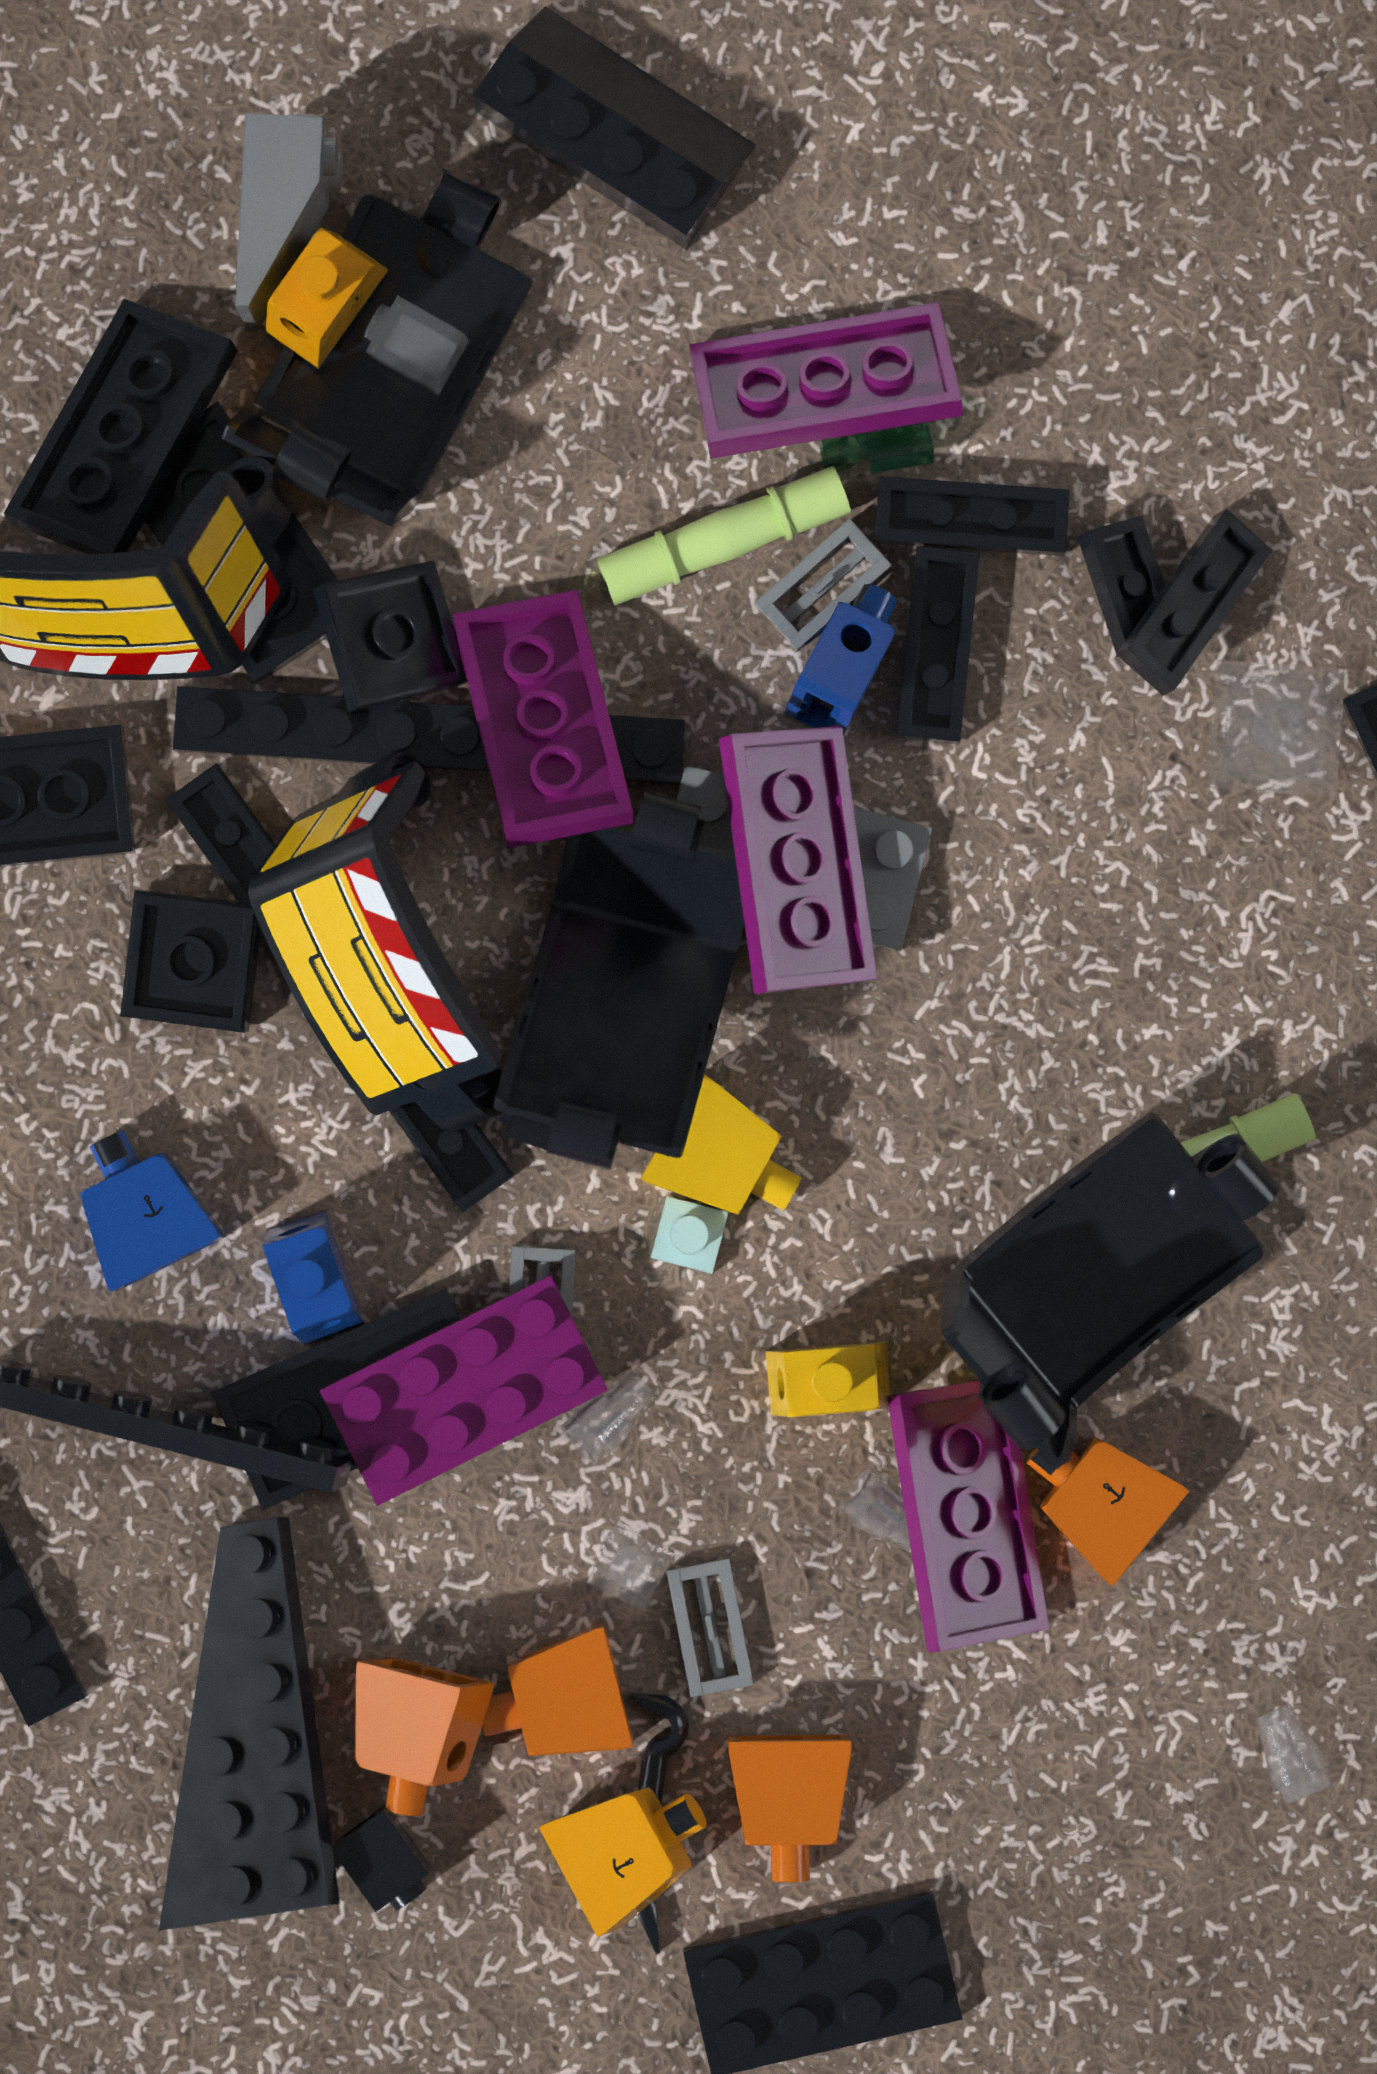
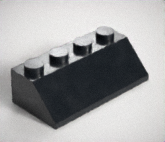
(612, 126)

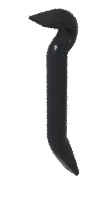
(653, 1773)

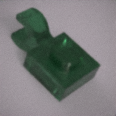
(884, 448)

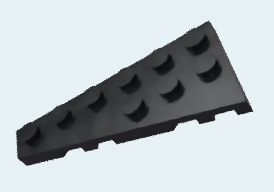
(252, 1781)

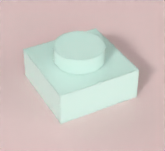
(689, 1235)

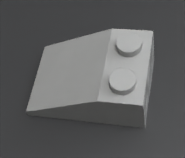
(283, 199)

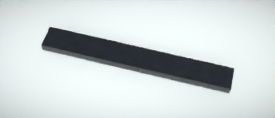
(236, 848)

